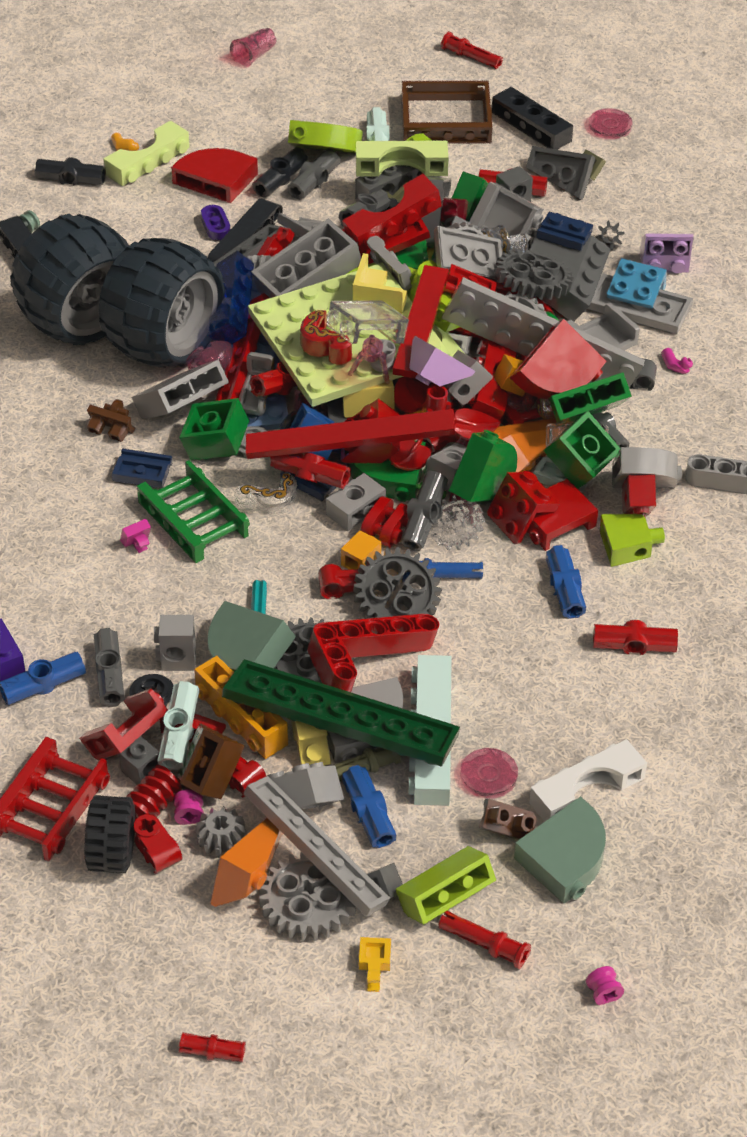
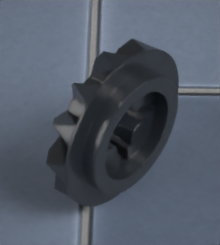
(151, 681)

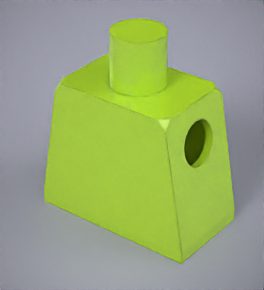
(628, 537)

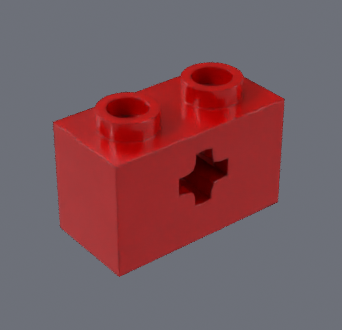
(639, 494)

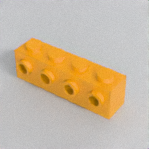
(262, 730)

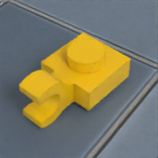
(374, 957)

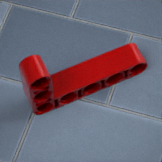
(339, 641)

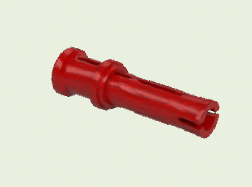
(463, 47)
(497, 943)

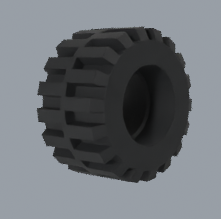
(109, 834)

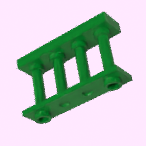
(181, 529)

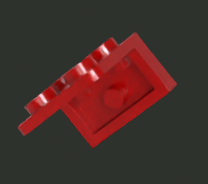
(518, 502)

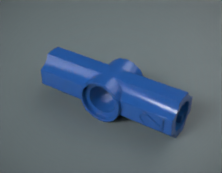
(565, 582)
(42, 677)
(369, 806)

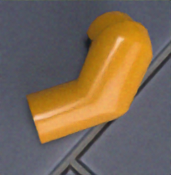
(125, 144)

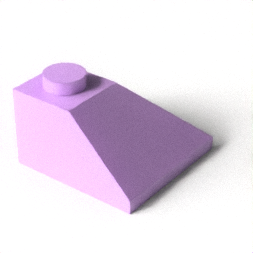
(436, 365)

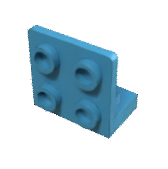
(637, 283)

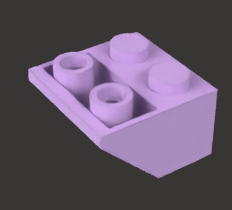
(667, 251)

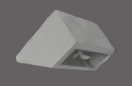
(310, 785)

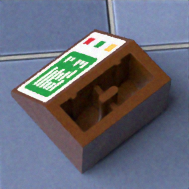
(209, 762)

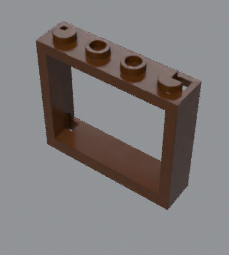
(448, 91)

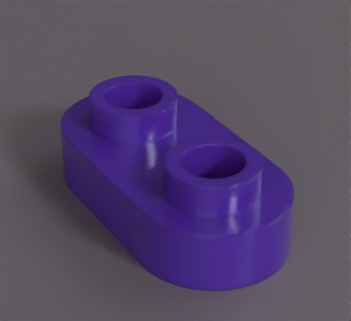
(215, 221)

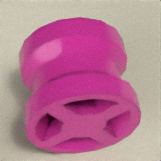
(188, 807)
(604, 985)

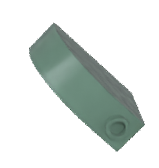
(249, 635)
(565, 850)

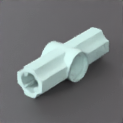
(376, 125)
(176, 740)

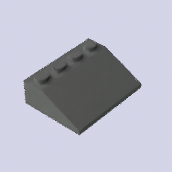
(586, 268)

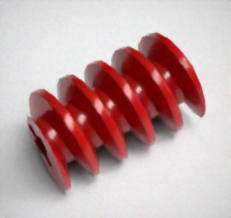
(154, 791)

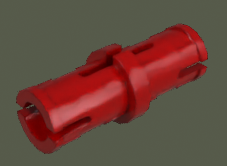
(212, 1047)

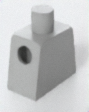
(467, 388)

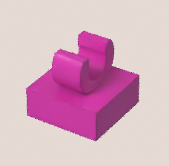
(137, 535)

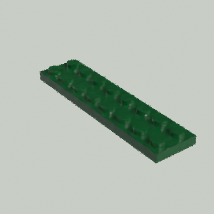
(341, 712)

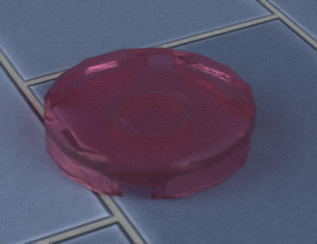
(610, 123)
(489, 773)

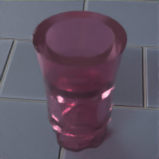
(251, 47)

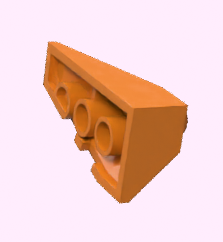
(528, 441)
(246, 864)

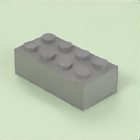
(311, 259)

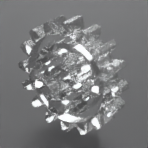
(457, 523)

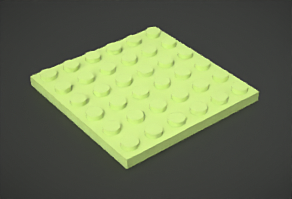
(315, 376)

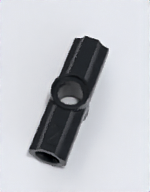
(70, 171)
(279, 172)

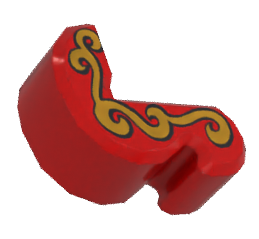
(322, 342)

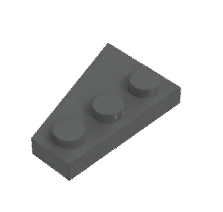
(563, 168)

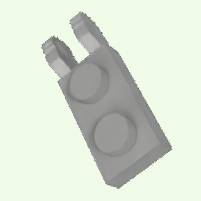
(381, 255)

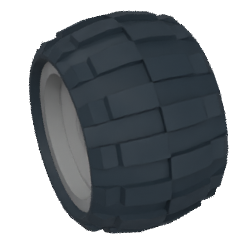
(62, 275)
(160, 301)

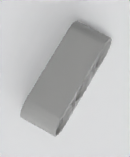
(717, 473)

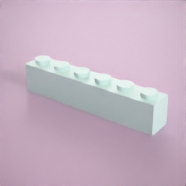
(433, 700)

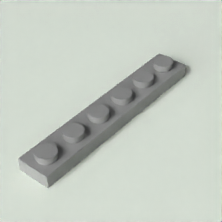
(317, 846)

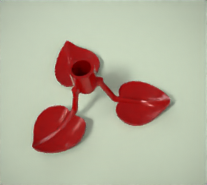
(414, 395)

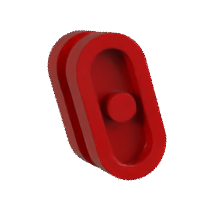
(377, 517)

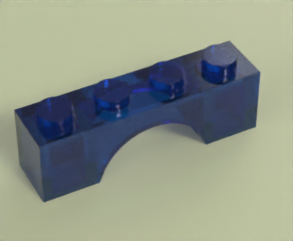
(231, 318)

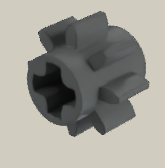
(614, 230)

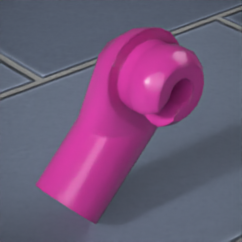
(681, 366)

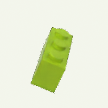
(446, 884)

